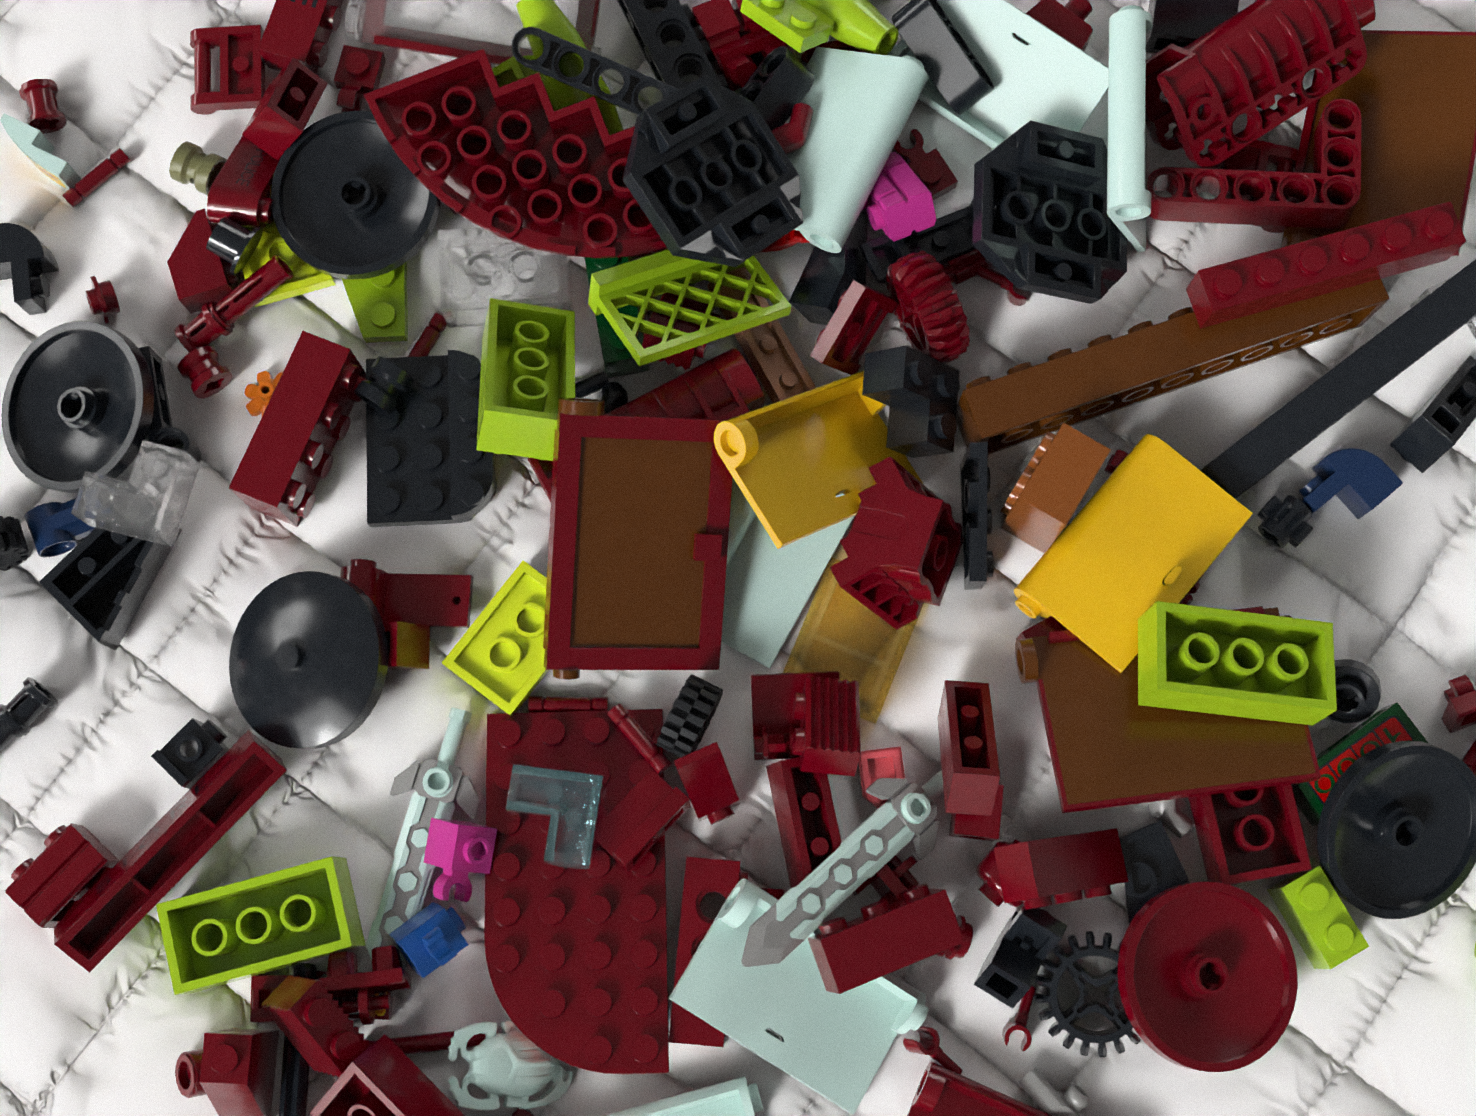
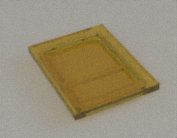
(852, 640)

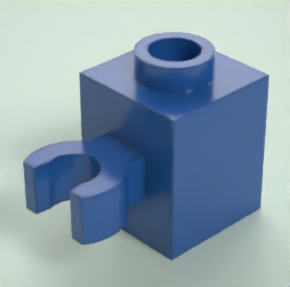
(430, 938)

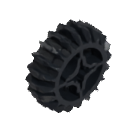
(1066, 1019)

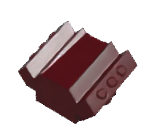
(899, 546)

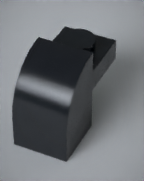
(26, 262)
(1019, 954)

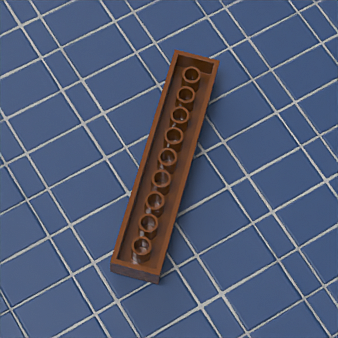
(1148, 365)

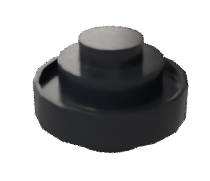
(1356, 691)

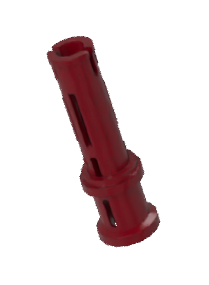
(219, 317)

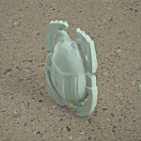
(506, 1067)

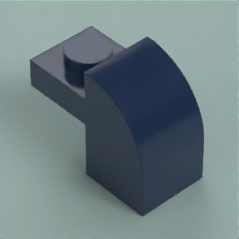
(1354, 477)

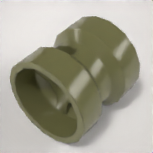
(195, 167)

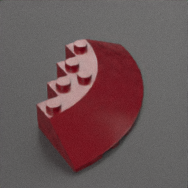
(515, 160)

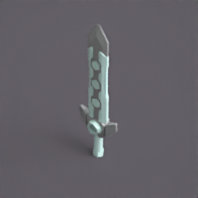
(437, 788)
(859, 857)

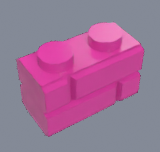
(899, 201)

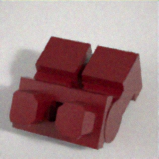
(734, 40)

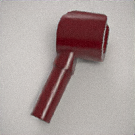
(1003, 283)
(1021, 1020)
(929, 1045)

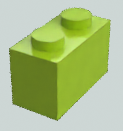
(1317, 918)

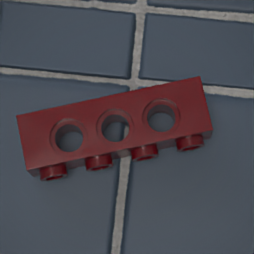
(700, 879)

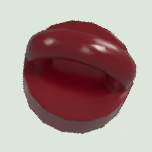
(188, 1073)

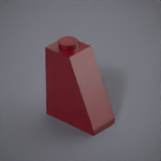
(240, 1070)

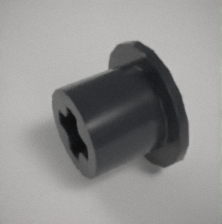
(234, 243)

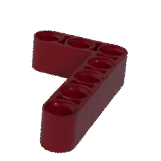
(1272, 186)

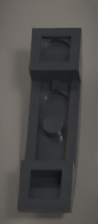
(945, 241)

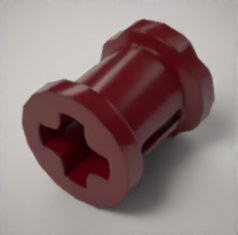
(42, 105)

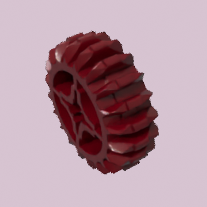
(928, 307)

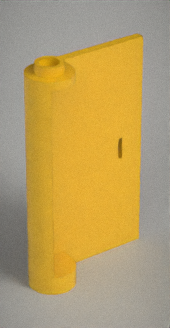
(804, 454)
(1113, 556)

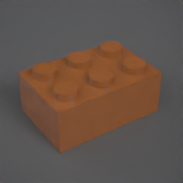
(1052, 486)

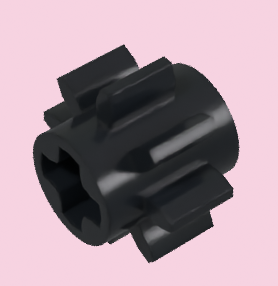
(1285, 521)

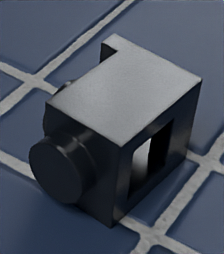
(189, 770)

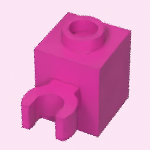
(458, 849)

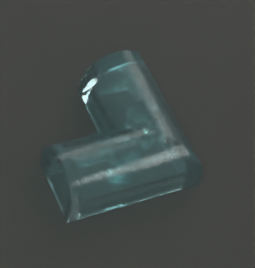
(571, 803)

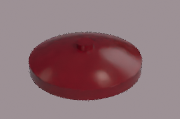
(1207, 976)

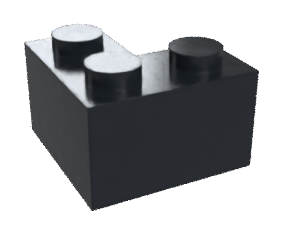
(920, 399)

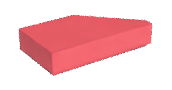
(876, 765)

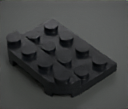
(425, 452)

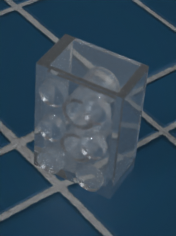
(485, 266)

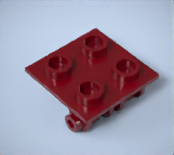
(773, 711)

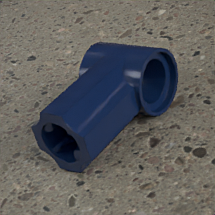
(55, 528)

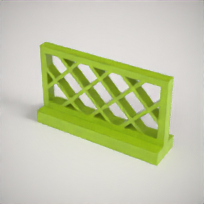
(660, 273)

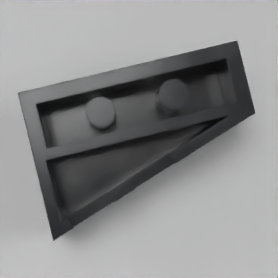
(106, 581)

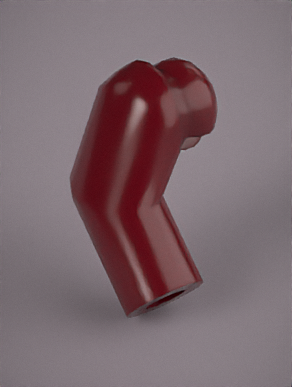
(794, 134)

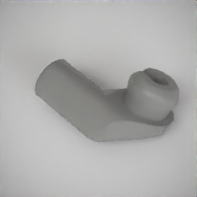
(1171, 816)
(1052, 1100)

